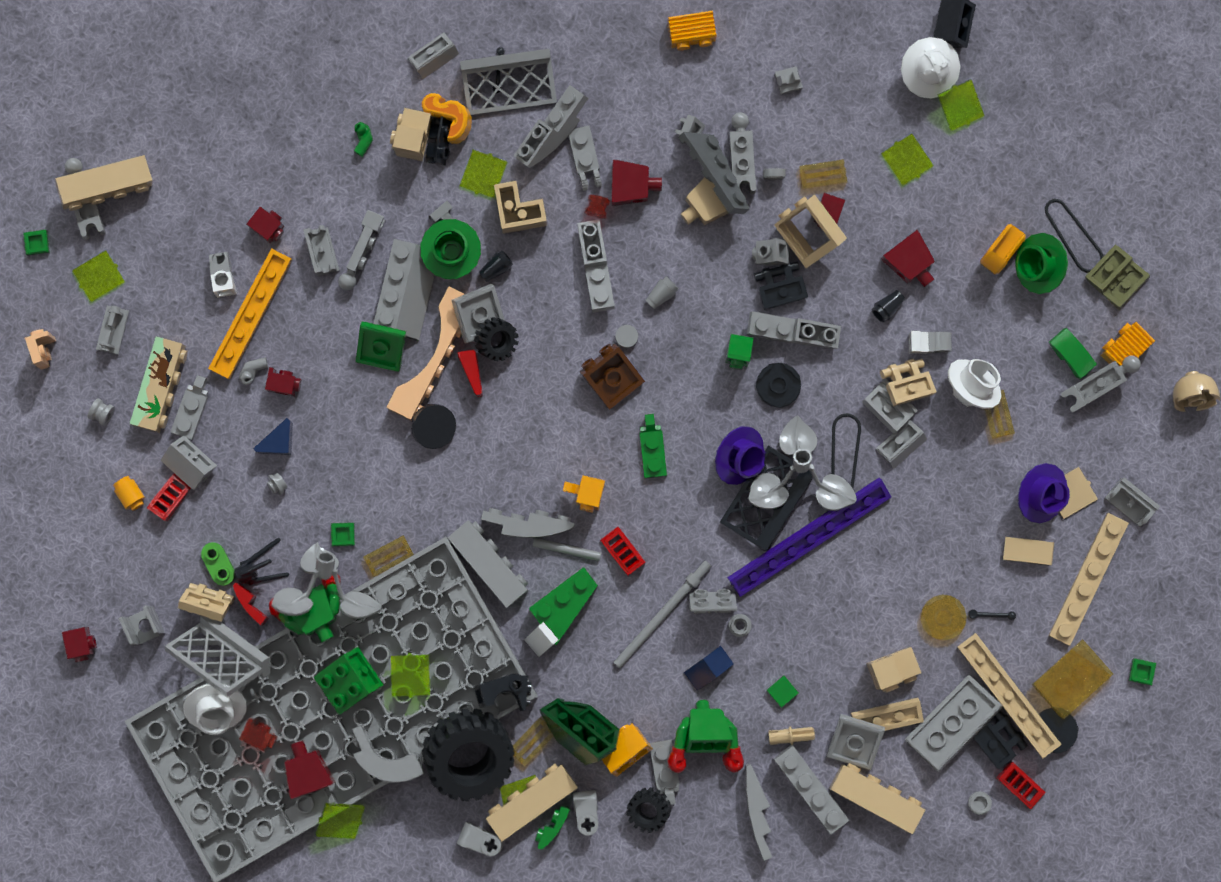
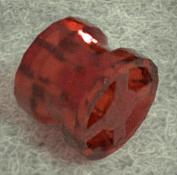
(597, 206)

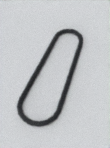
(1062, 238)
(856, 449)

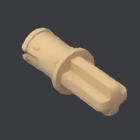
(791, 735)

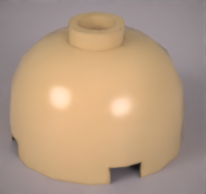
(1196, 388)

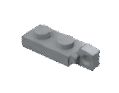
(191, 409)
(665, 778)

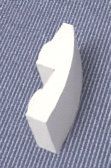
(541, 639)

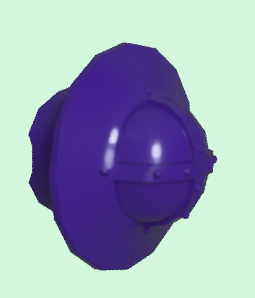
(749, 456)
(1043, 493)

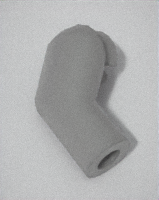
(250, 369)

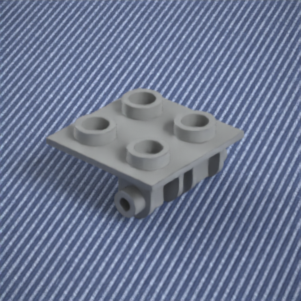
(721, 601)

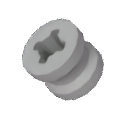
(101, 412)

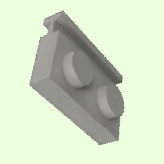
(881, 406)

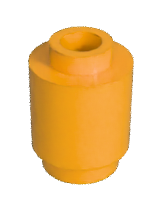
(129, 493)

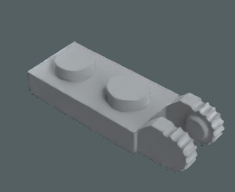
(584, 155)

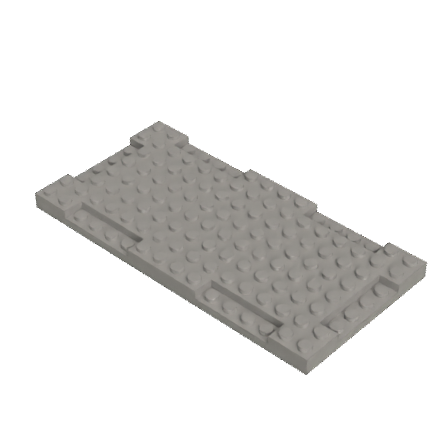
(239, 798)

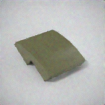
(1117, 276)

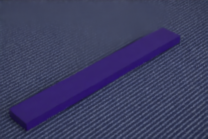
(808, 538)

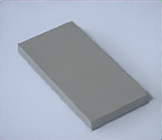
(953, 723)

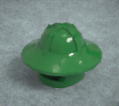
(450, 249)
(1041, 263)

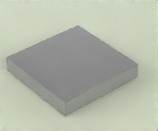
(474, 309)
(855, 741)

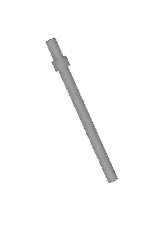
(693, 580)

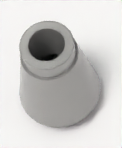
(662, 292)

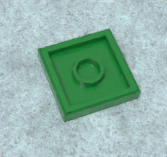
(380, 346)

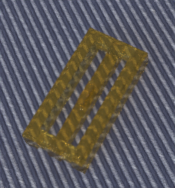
(842, 171)
(1010, 431)
(371, 565)
(532, 741)

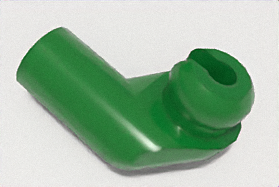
(365, 138)

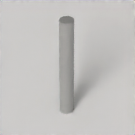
(566, 549)

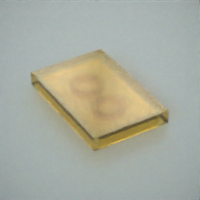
(1072, 679)

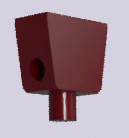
(632, 183)
(911, 259)
(306, 771)

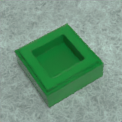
(36, 242)
(343, 534)
(1142, 671)
(782, 691)

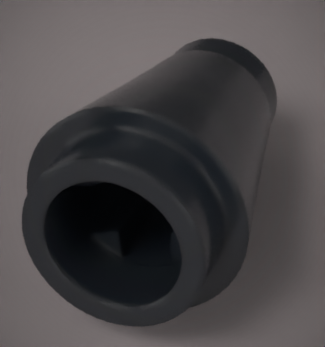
(497, 265)
(886, 307)

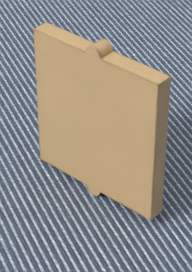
(1080, 492)

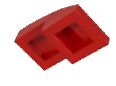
(246, 599)

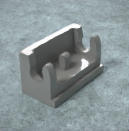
(321, 250)
(188, 462)
(1132, 502)

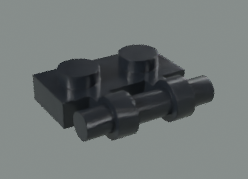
(781, 292)
(994, 745)

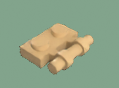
(911, 388)
(205, 601)

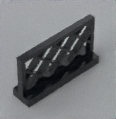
(780, 514)

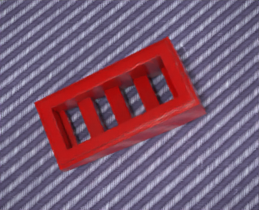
(471, 367)
(164, 491)
(627, 570)
(1007, 771)

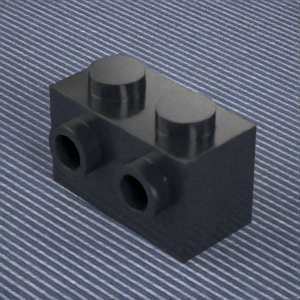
(955, 22)

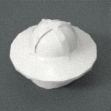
(930, 67)
(974, 383)
(212, 710)

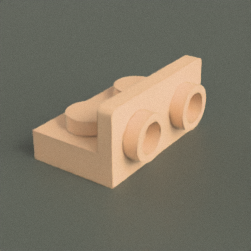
(37, 350)

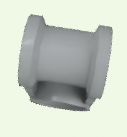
(586, 807)
(476, 838)

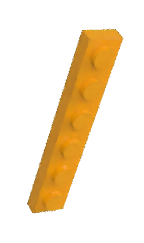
(250, 314)

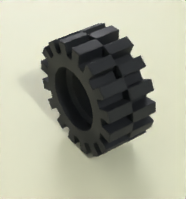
(506, 344)
(639, 818)

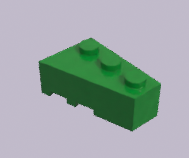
(564, 603)

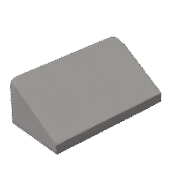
(433, 55)
(901, 444)

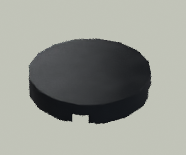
(772, 389)
(433, 426)
(1063, 729)

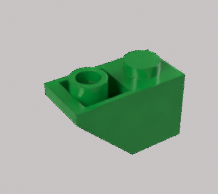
(739, 351)

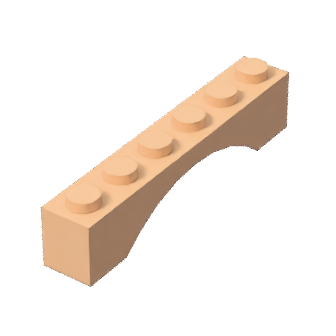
(409, 396)

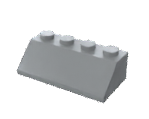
(405, 290)

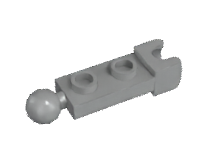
(742, 152)
(89, 214)
(372, 224)
(1101, 381)

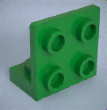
(348, 680)

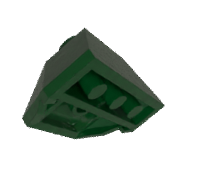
(581, 730)

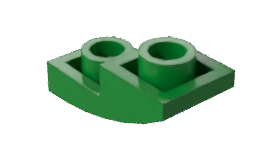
(1073, 353)
(545, 836)

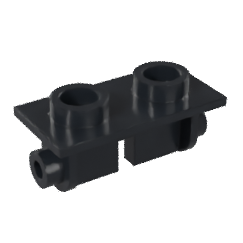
(439, 150)

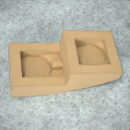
(1028, 551)

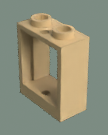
(795, 238)

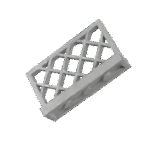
(503, 62)
(230, 644)

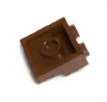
(611, 375)

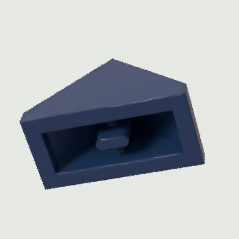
(278, 441)
(709, 668)

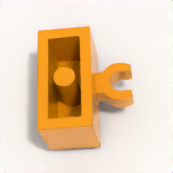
(588, 492)

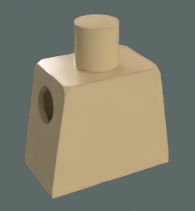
(703, 204)

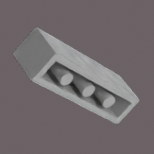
(488, 564)
(811, 789)

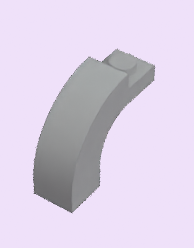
(380, 767)

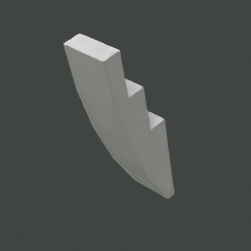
(756, 803)

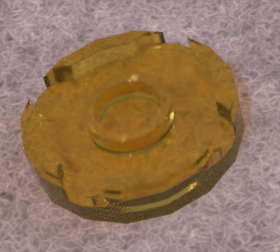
(943, 617)

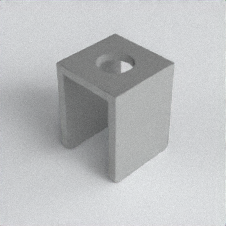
(131, 626)

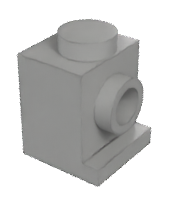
(771, 252)

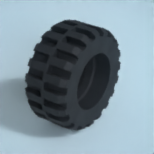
(472, 780)

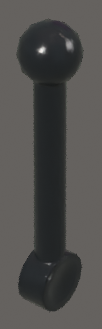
(500, 51)
(973, 614)

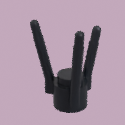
(248, 572)

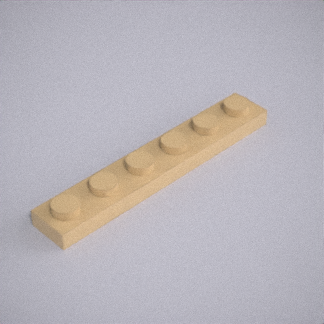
(1088, 579)
(1009, 695)

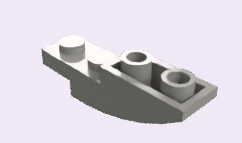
(554, 130)
(596, 266)
(793, 330)
(537, 526)

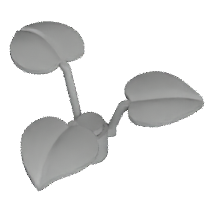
(800, 441)
(324, 565)

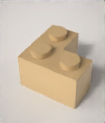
(411, 134)
(517, 215)
(894, 669)

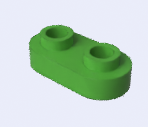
(218, 563)

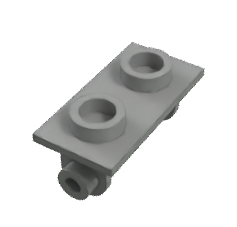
(112, 329)

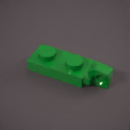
(652, 449)

